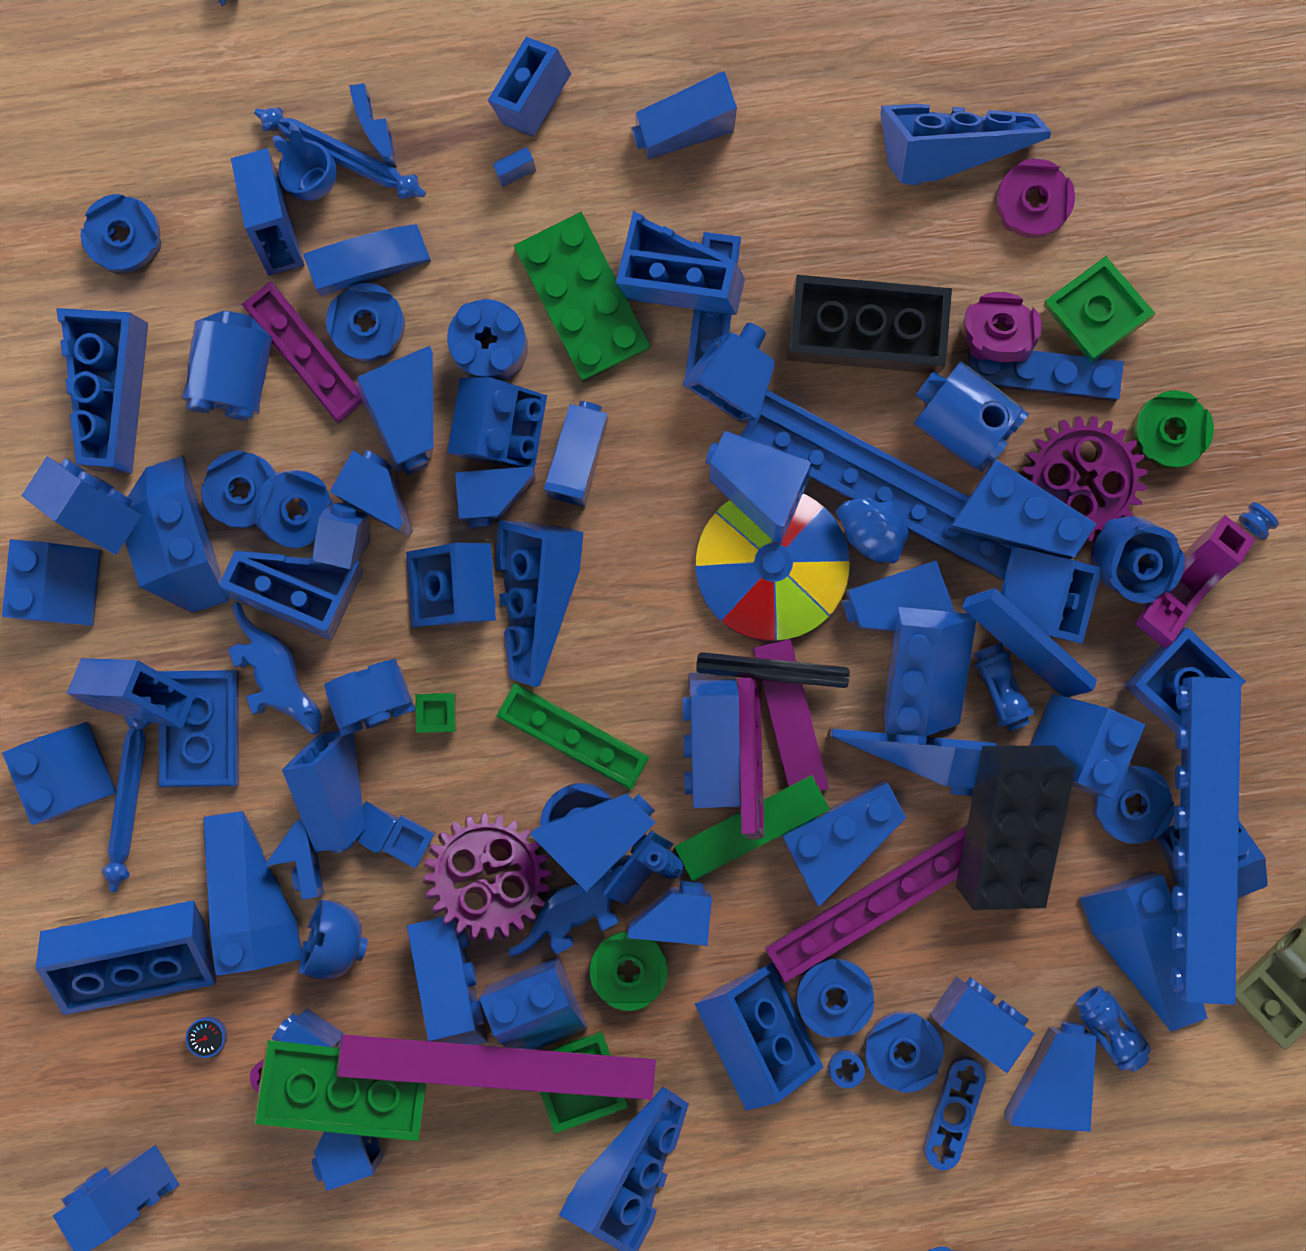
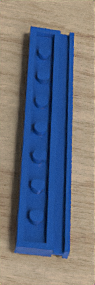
(865, 471)

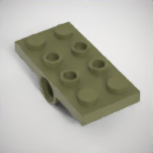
(1276, 988)

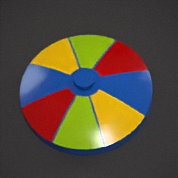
(768, 586)

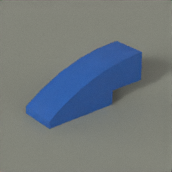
(366, 258)

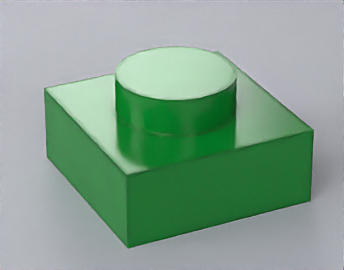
(435, 712)

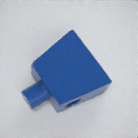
(734, 373)

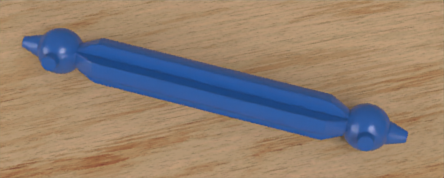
(344, 155)
(125, 803)

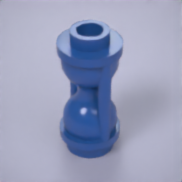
(997, 672)
(1102, 1013)

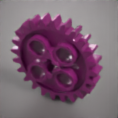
(1111, 456)
(498, 909)

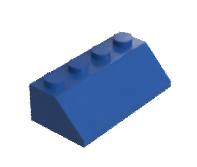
(126, 958)

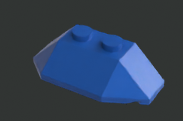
(171, 539)

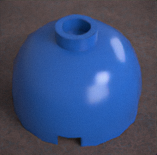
(332, 942)

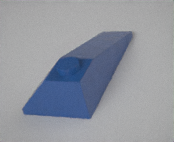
(539, 578)
(619, 1187)

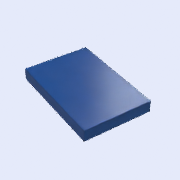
(208, 744)

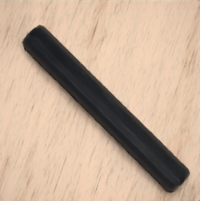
(773, 670)

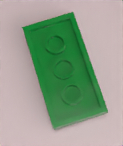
(582, 297)
(304, 1093)

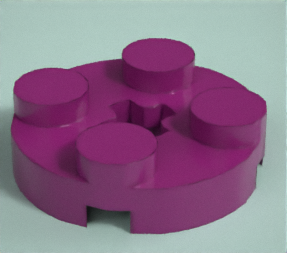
(1051, 183)
(999, 345)

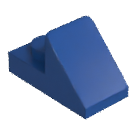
(298, 848)

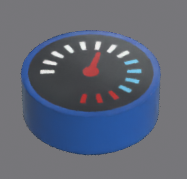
(206, 1037)

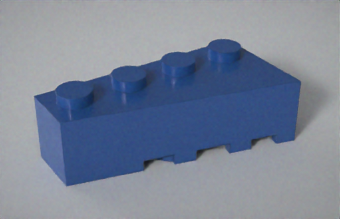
(104, 384)

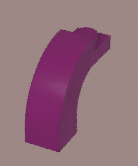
(1206, 563)

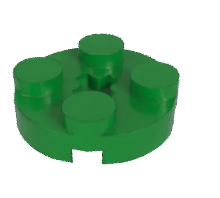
(1188, 414)
(613, 986)

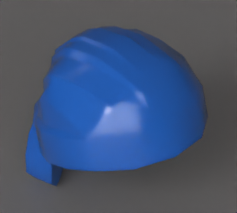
(305, 166)

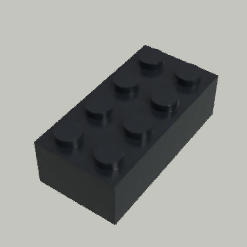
(869, 324)
(1014, 827)

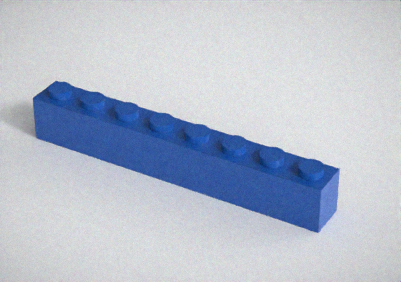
(1207, 840)

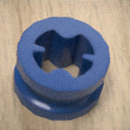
(1258, 520)
(857, 1074)

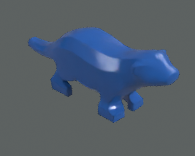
(274, 674)
(568, 909)

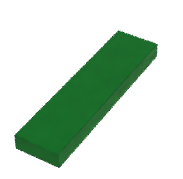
(572, 736)
(725, 839)

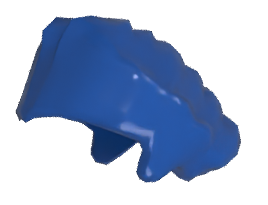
(874, 528)

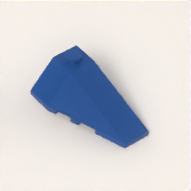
(937, 145)
(937, 759)
(246, 906)
(1136, 929)

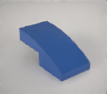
(376, 130)

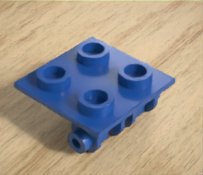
(648, 855)

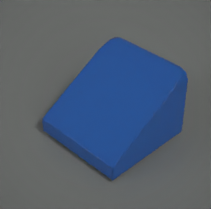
(377, 827)

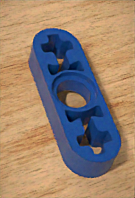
(935, 1136)

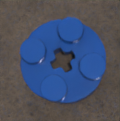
(100, 225)
(352, 305)
(221, 483)
(272, 513)
(1143, 825)
(837, 1020)
(925, 1058)

